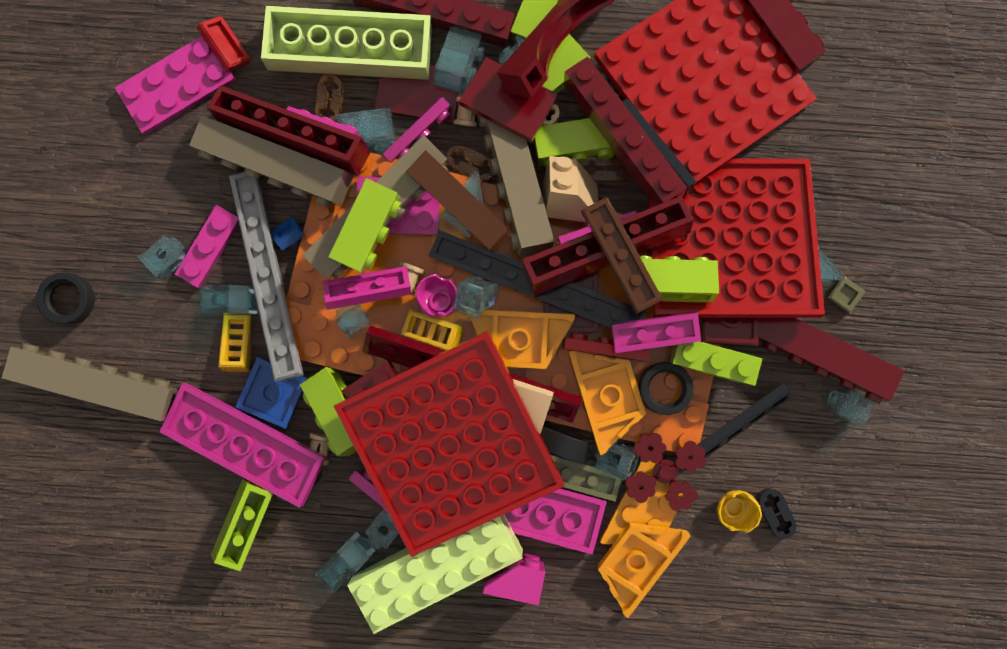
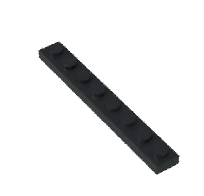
(511, 275)

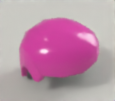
(436, 296)

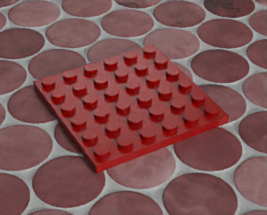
(705, 79)
(762, 233)
(449, 444)

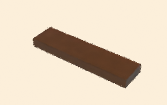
(457, 199)
(621, 255)

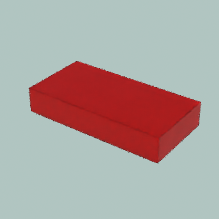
(223, 43)

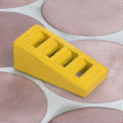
(454, 337)
(245, 344)

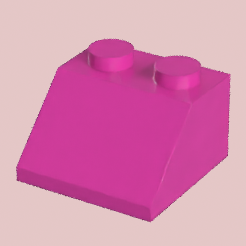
(518, 581)

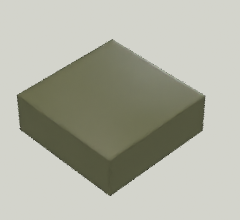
(845, 295)

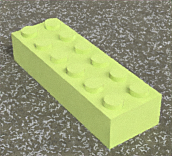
(347, 42)
(409, 584)

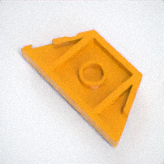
(525, 337)
(608, 396)
(653, 512)
(639, 560)

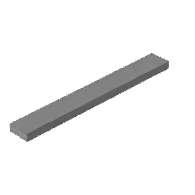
(266, 277)

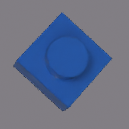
(287, 233)

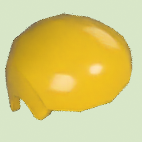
(739, 511)

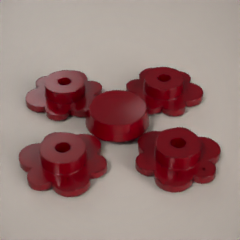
(665, 471)

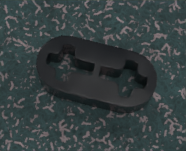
(781, 509)

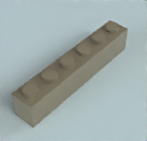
(272, 161)
(394, 179)
(518, 190)
(89, 382)

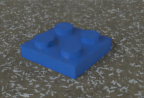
(268, 398)

